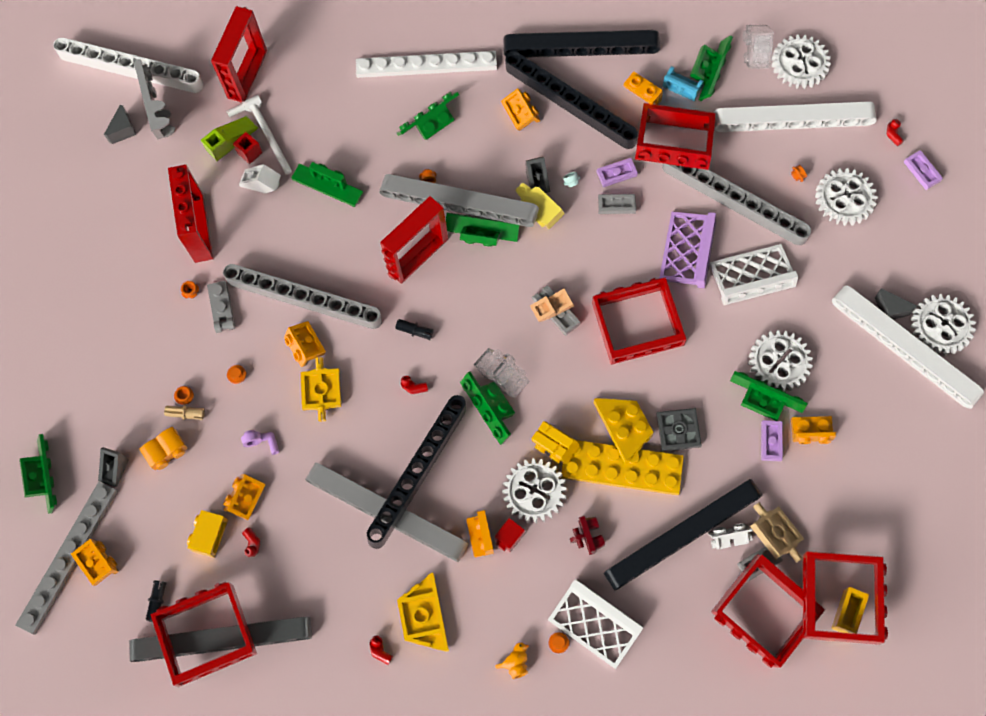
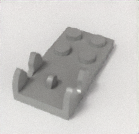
(154, 108)

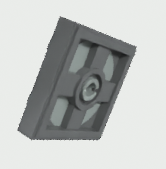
(678, 429)

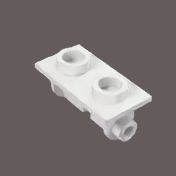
(738, 533)

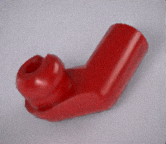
(892, 132)
(411, 387)
(253, 543)
(377, 650)

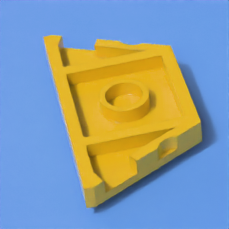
(625, 425)
(422, 615)

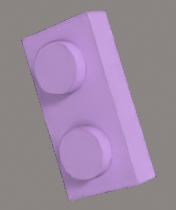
(923, 170)
(617, 172)
(771, 441)

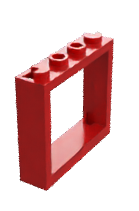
(239, 84)
(680, 118)
(190, 213)
(426, 213)
(647, 348)
(789, 587)
(185, 604)
(881, 610)

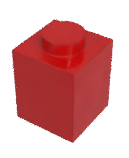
(247, 148)
(509, 535)

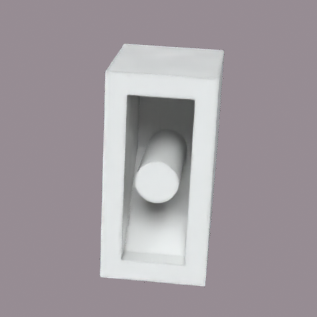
(260, 179)

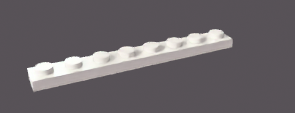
(426, 64)

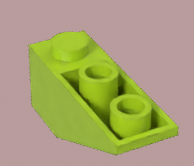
(221, 139)

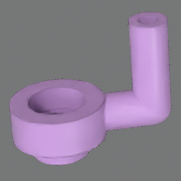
(254, 438)

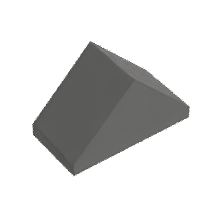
(119, 127)
(537, 174)
(893, 305)
(111, 466)

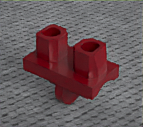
(586, 526)

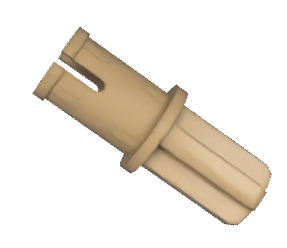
(184, 412)

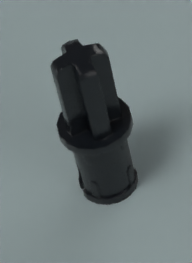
(414, 329)
(156, 599)

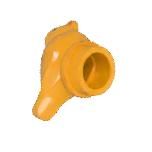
(516, 661)

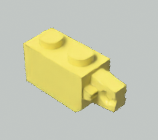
(548, 211)

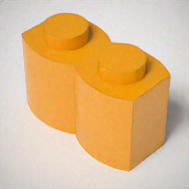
(163, 449)

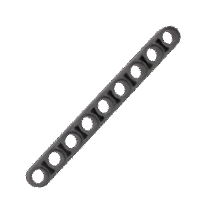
(222, 639)

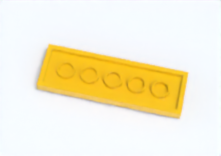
(645, 470)

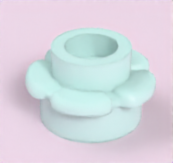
(571, 179)

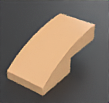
(552, 306)

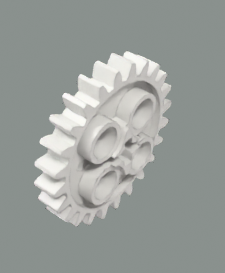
(800, 61)
(846, 196)
(953, 312)
(794, 372)
(525, 506)

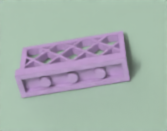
(704, 246)

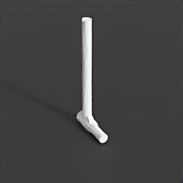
(253, 105)

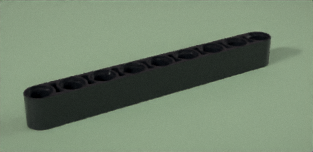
(583, 43)
(574, 107)
(413, 478)
(682, 534)

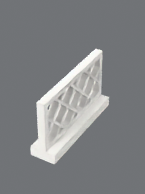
(744, 291)
(605, 608)

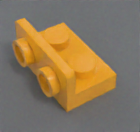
(643, 88)
(520, 109)
(303, 343)
(812, 429)
(244, 496)
(480, 535)
(94, 561)

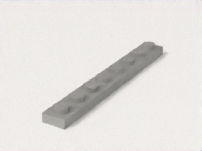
(64, 562)

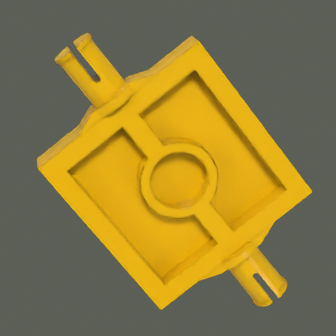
(320, 389)

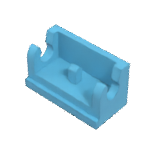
(682, 84)

